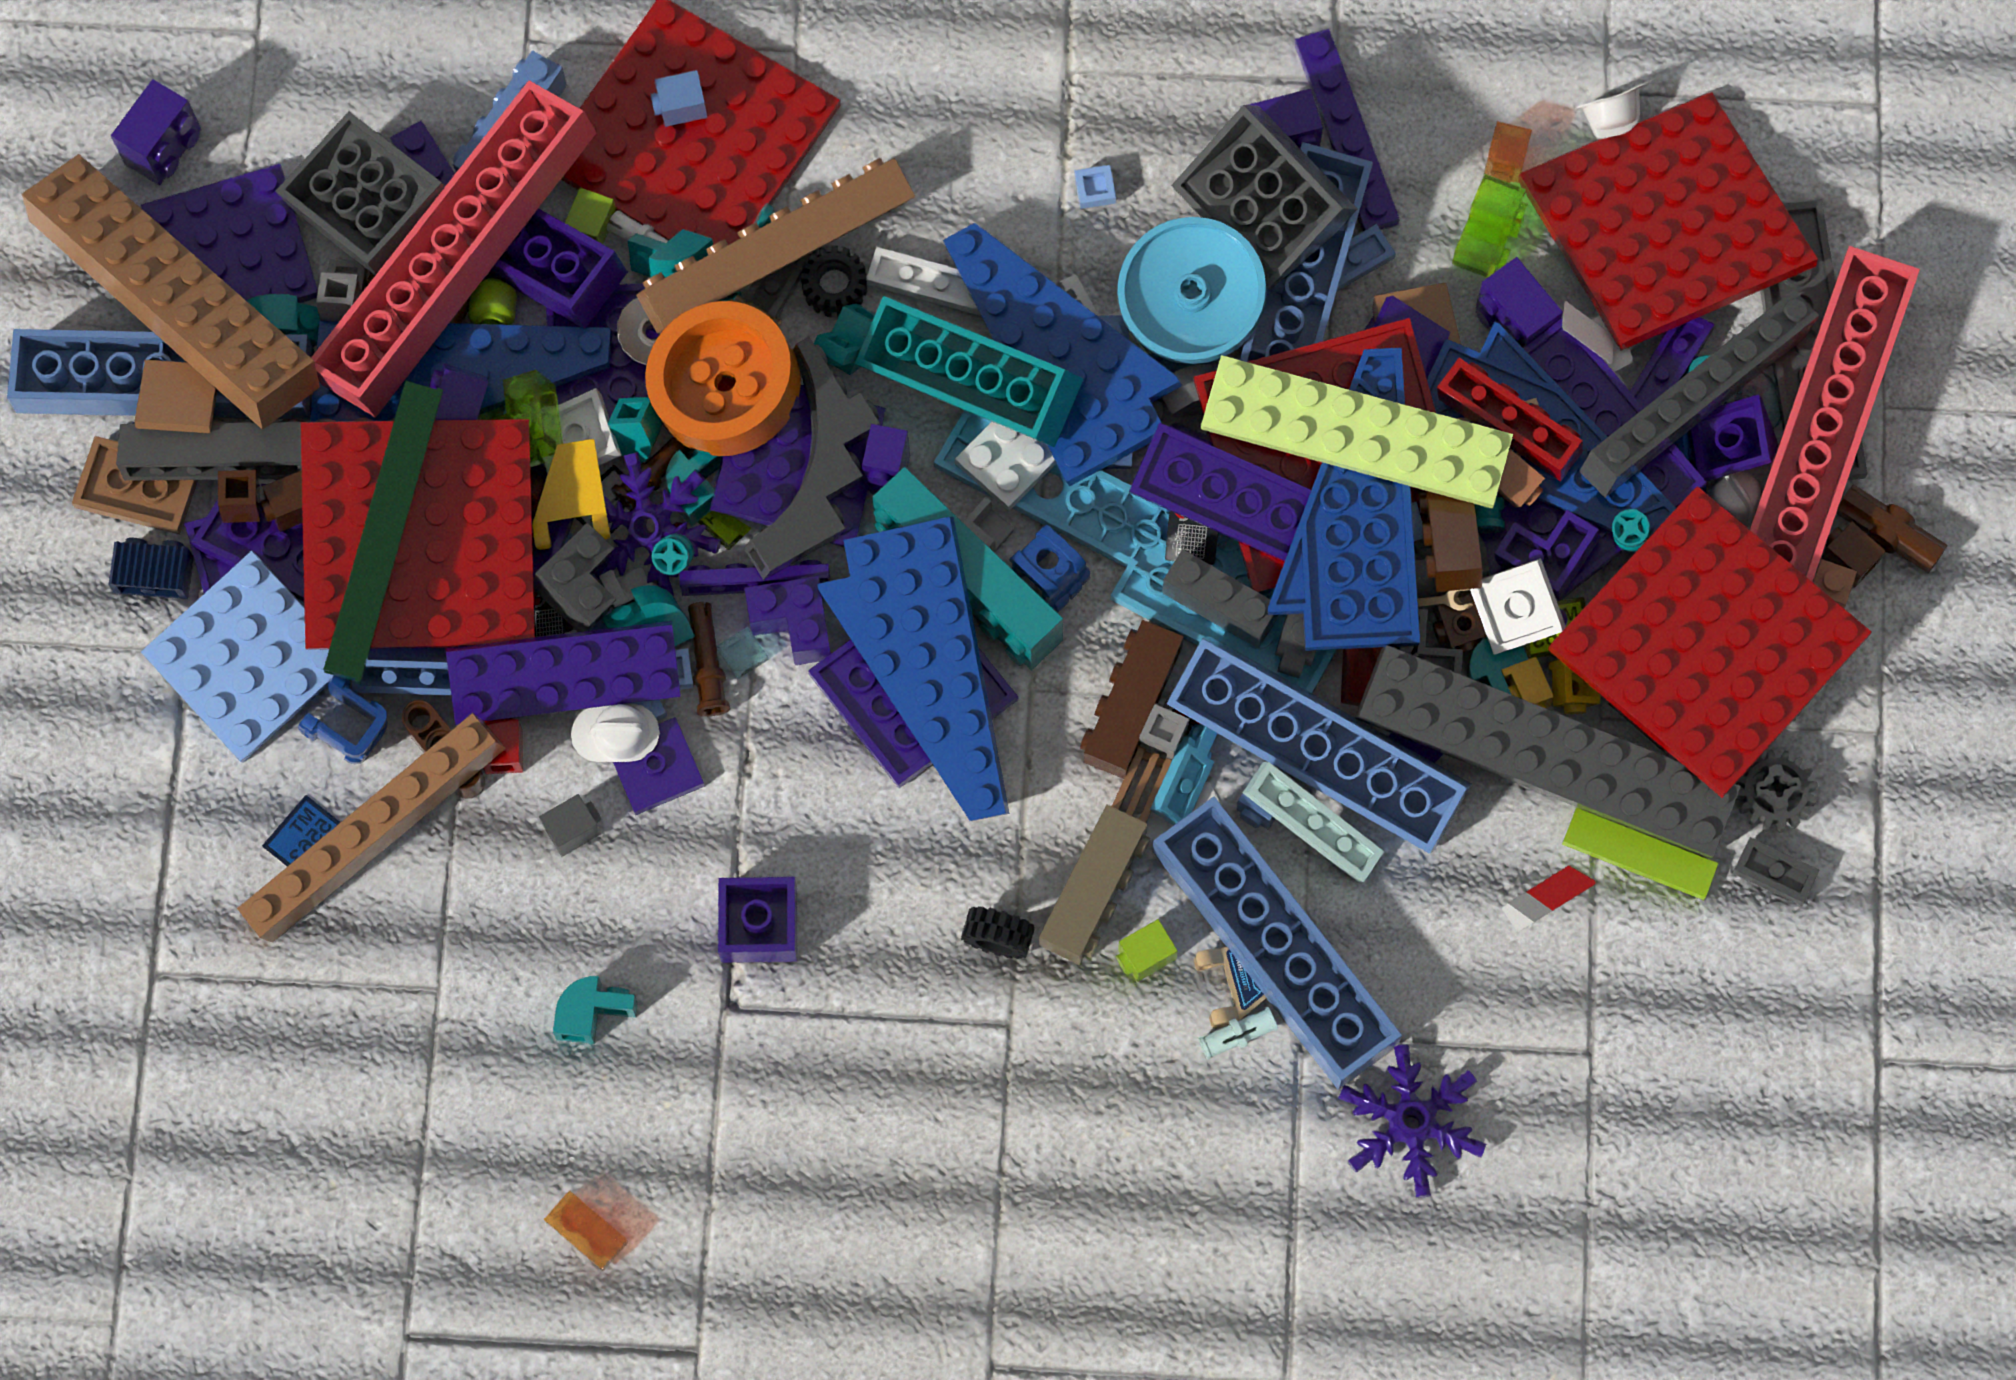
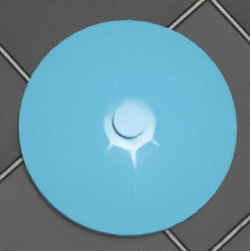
(1192, 290)

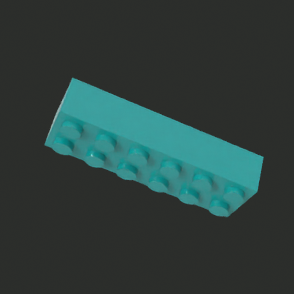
(969, 371)
(996, 593)

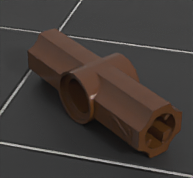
(1891, 528)

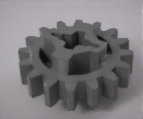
(1777, 806)

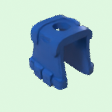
(1056, 583)
(314, 728)

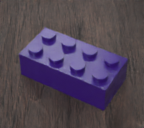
(560, 268)

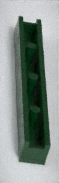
(383, 532)

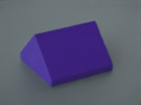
(1734, 439)

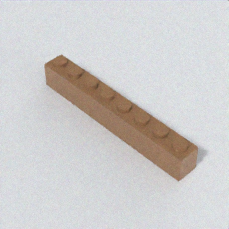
(777, 243)
(371, 828)

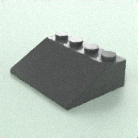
(1265, 191)
(360, 192)

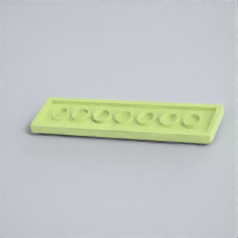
(1356, 431)

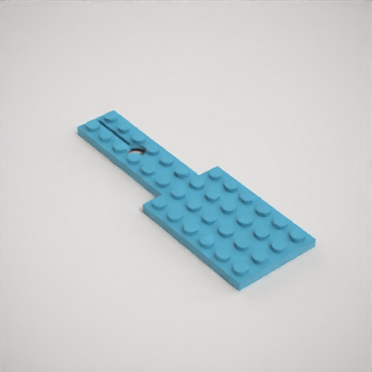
(1133, 534)

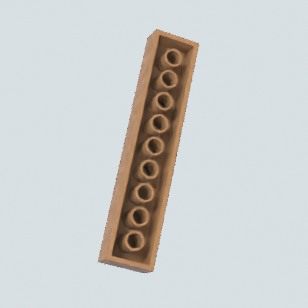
(171, 291)

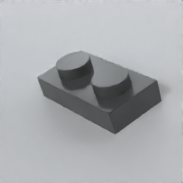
(1776, 871)

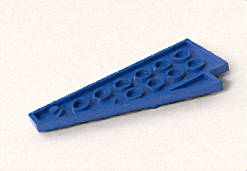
(1037, 317)
(491, 351)
(1512, 365)
(1355, 545)
(919, 638)

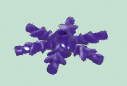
(636, 521)
(1422, 1110)

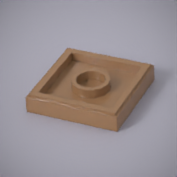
(174, 398)

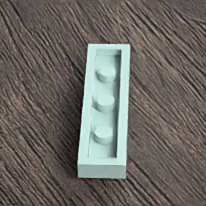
(1313, 822)

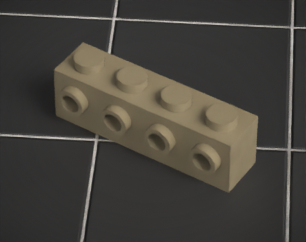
(1093, 885)

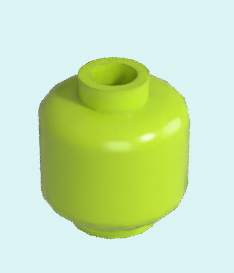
(493, 303)

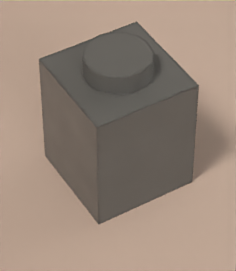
(571, 824)

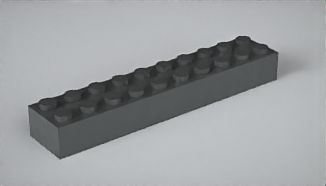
(1544, 751)

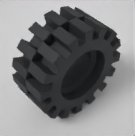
(828, 261)
(998, 932)

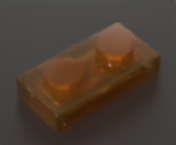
(586, 1230)

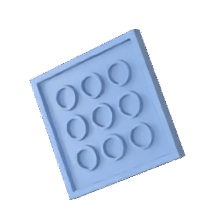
(242, 657)

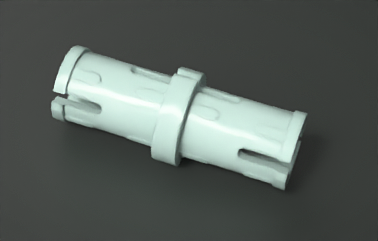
(1238, 1033)

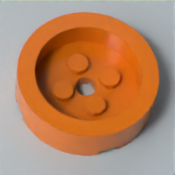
(690, 363)

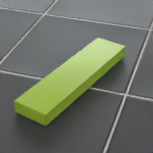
(1640, 853)

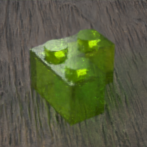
(1492, 220)
(534, 398)

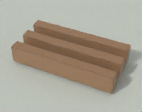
(1153, 760)

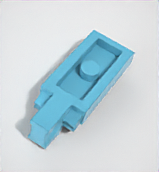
(1185, 775)

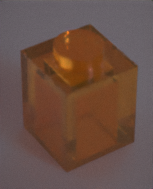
(1507, 152)

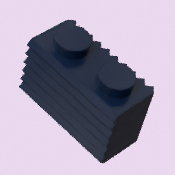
(151, 569)

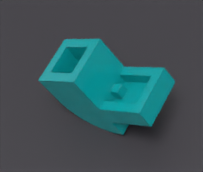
(653, 256)
(288, 314)
(846, 337)
(635, 426)
(682, 467)
(651, 606)
(1487, 667)
(582, 1002)

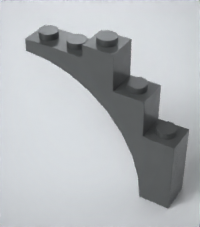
(831, 470)

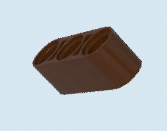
(431, 734)

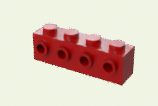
(1498, 406)

